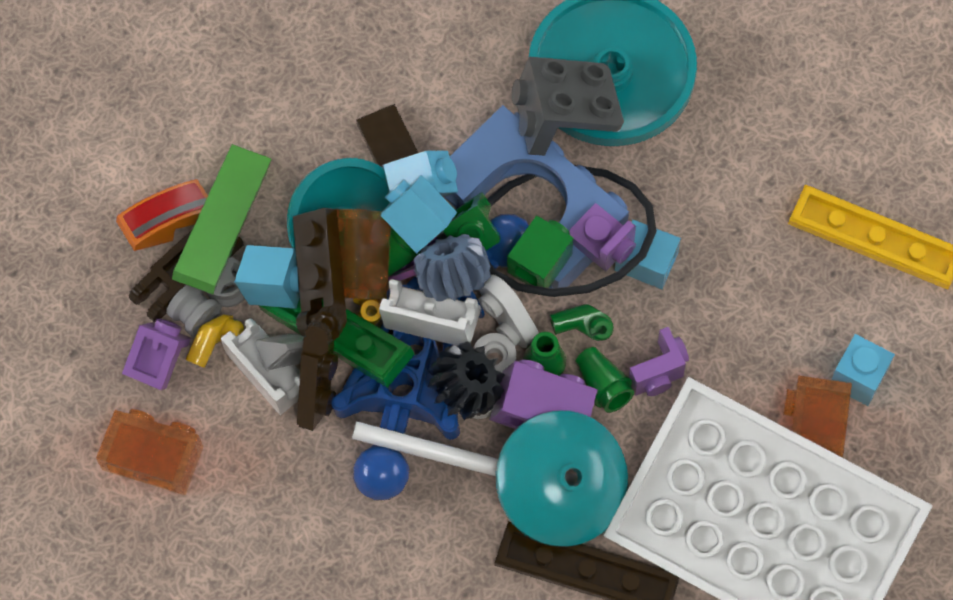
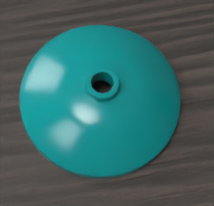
(339, 185)
(534, 483)

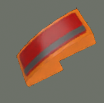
(157, 216)

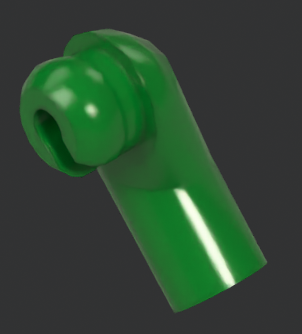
(584, 319)

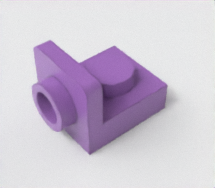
(603, 237)
(155, 353)

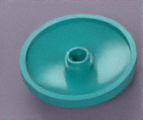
(646, 54)

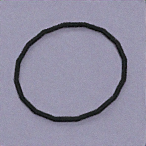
(601, 282)

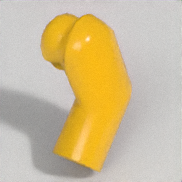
(369, 310)
(209, 335)

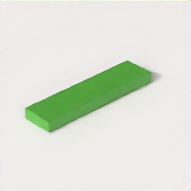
(221, 219)

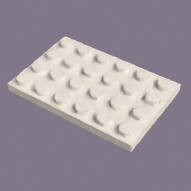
(762, 509)

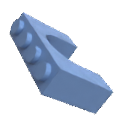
(501, 152)

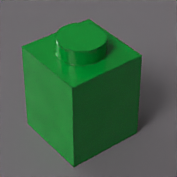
(540, 253)

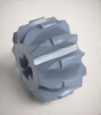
(452, 267)

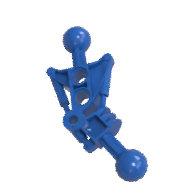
(384, 471)

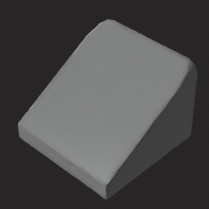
(280, 350)

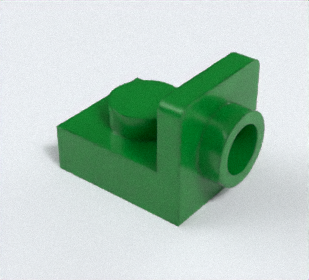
(474, 221)

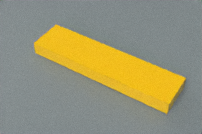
(874, 236)

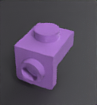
(658, 373)

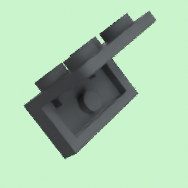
(566, 96)

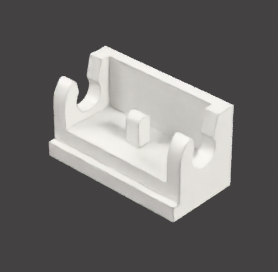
(425, 317)
(277, 385)

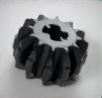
(466, 380)

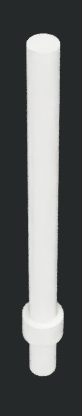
(431, 450)

